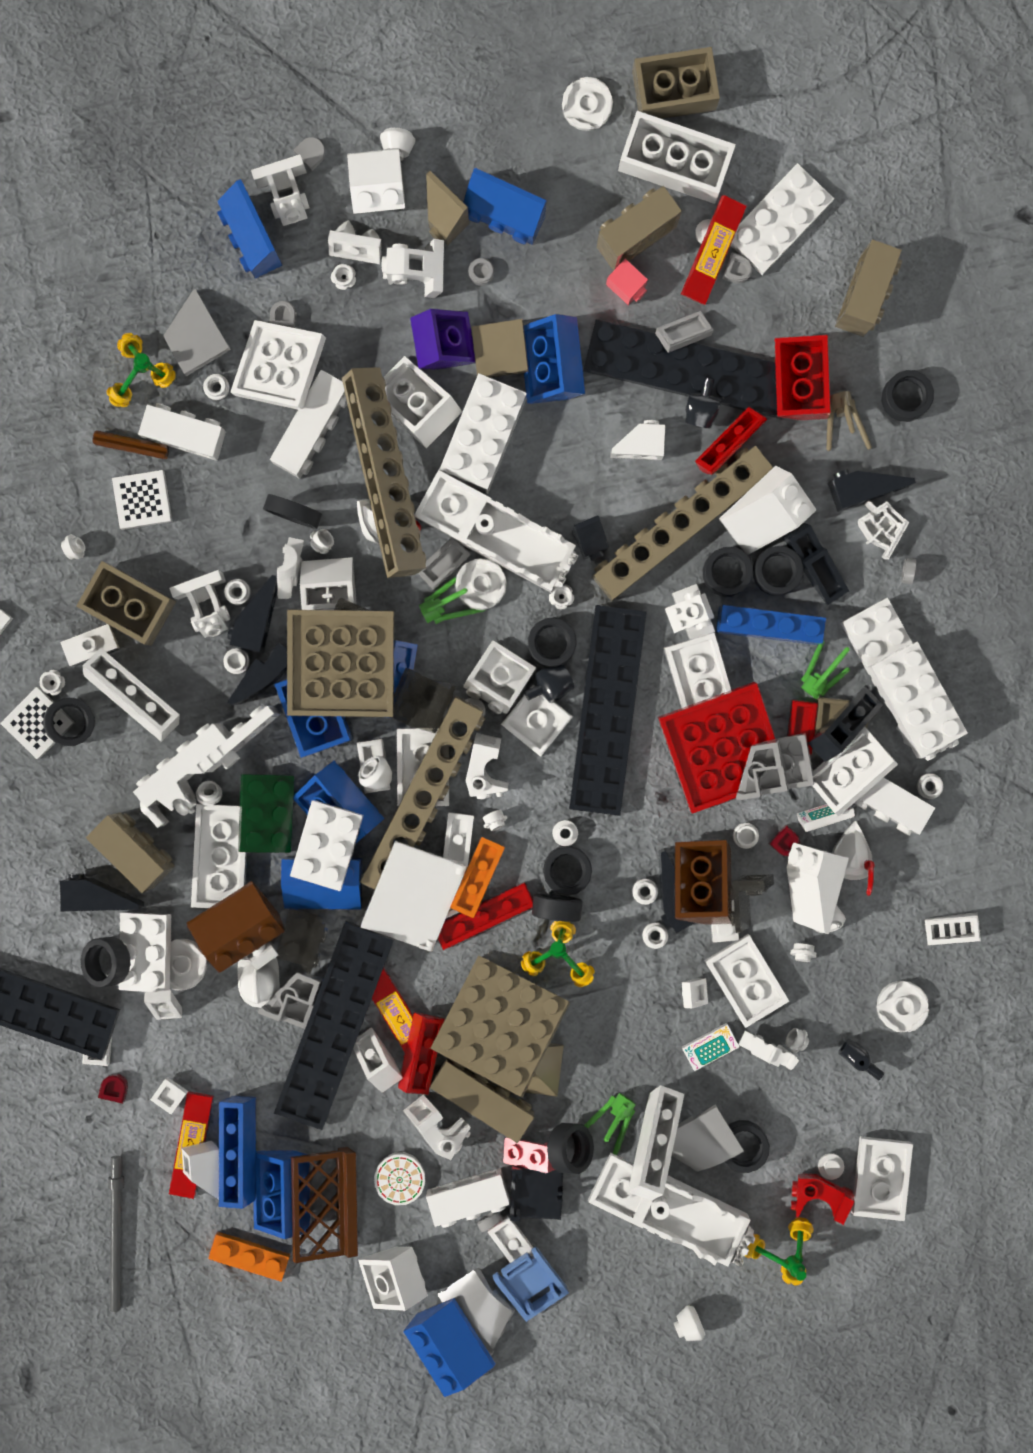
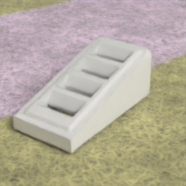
(960, 918)

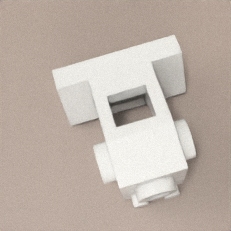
(281, 178)
(396, 266)
(200, 590)
(691, 612)
(484, 749)
(442, 1141)

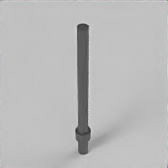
(115, 1184)

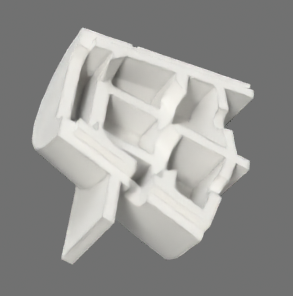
(883, 527)
(289, 572)
(768, 1052)

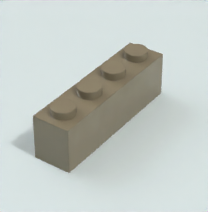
(483, 1099)

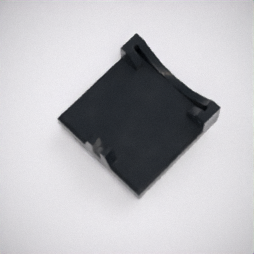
(535, 1194)

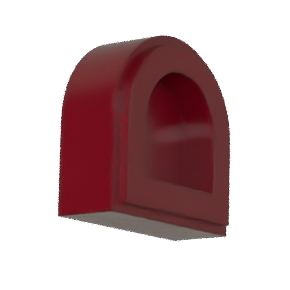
(784, 840)
(114, 1088)

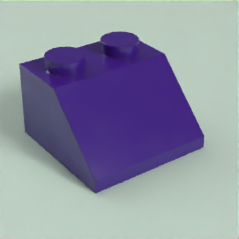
(442, 339)

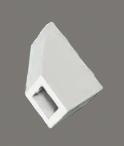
(202, 1166)

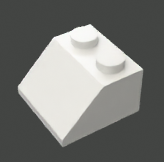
(376, 181)
(393, 1278)

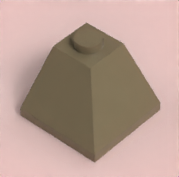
(446, 211)
(548, 1072)

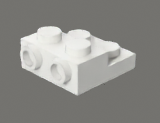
(498, 678)

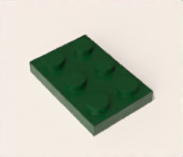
(265, 813)

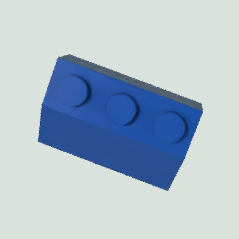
(504, 207)
(247, 231)
(553, 360)
(314, 733)
(337, 789)
(307, 895)
(274, 1193)
(448, 1347)

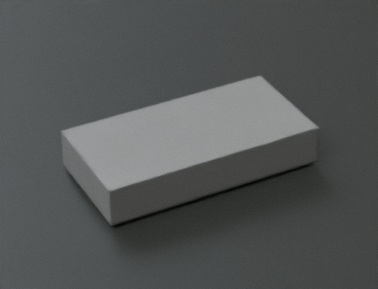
(684, 331)
(444, 563)

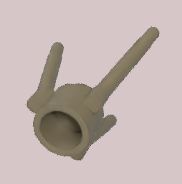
(844, 405)

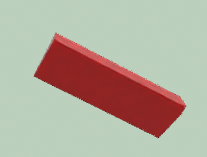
(730, 441)
(419, 1057)

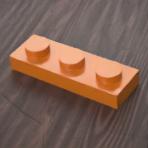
(477, 877)
(249, 1256)

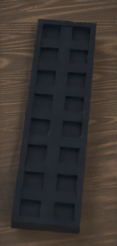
(643, 360)
(607, 710)
(56, 1015)
(333, 1025)

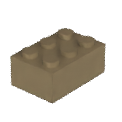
(676, 83)
(638, 227)
(869, 288)
(126, 603)
(131, 851)

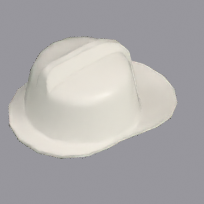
(258, 985)

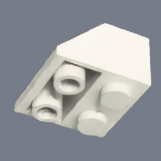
(325, 582)

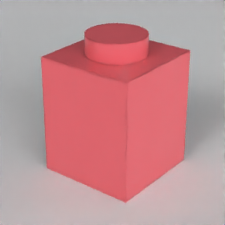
(627, 282)

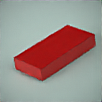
(802, 719)

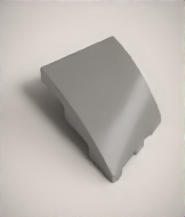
(195, 336)
(776, 767)
(294, 1000)
(705, 1140)
(485, 1309)

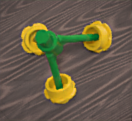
(161, 373)
(562, 933)
(792, 1267)

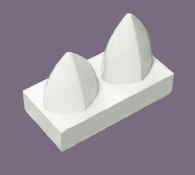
(347, 245)

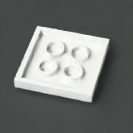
(278, 365)

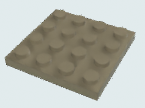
(340, 663)
(500, 1026)

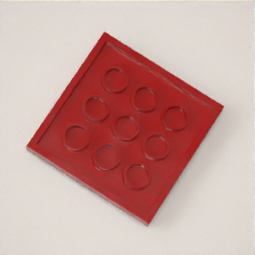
(713, 743)

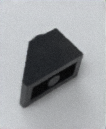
(591, 538)

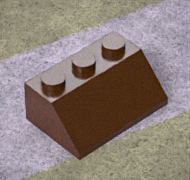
(703, 882)
(235, 927)

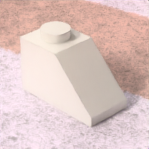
(643, 442)
(376, 1061)

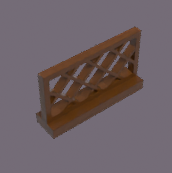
(346, 1205)

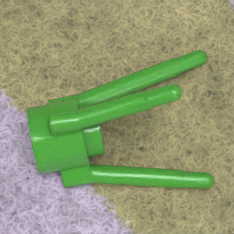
(433, 607)
(816, 684)
(623, 1110)

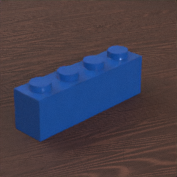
(770, 625)
(237, 1151)

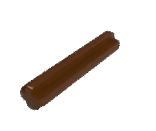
(130, 444)

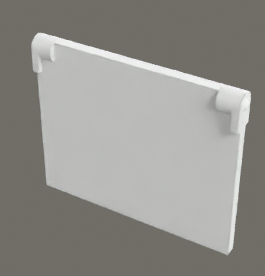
(413, 896)

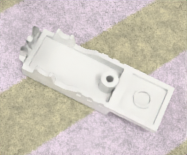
(497, 532)
(904, 680)
(204, 754)
(679, 1215)

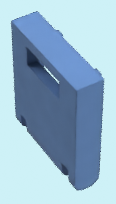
(528, 1277)

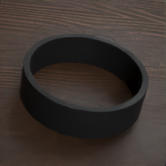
(292, 511)

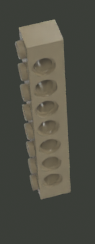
(357, 385)
(750, 460)
(458, 711)

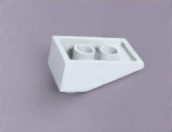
(419, 402)
(768, 511)
(814, 885)

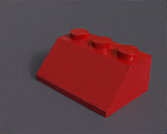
(802, 377)

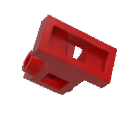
(838, 1198)

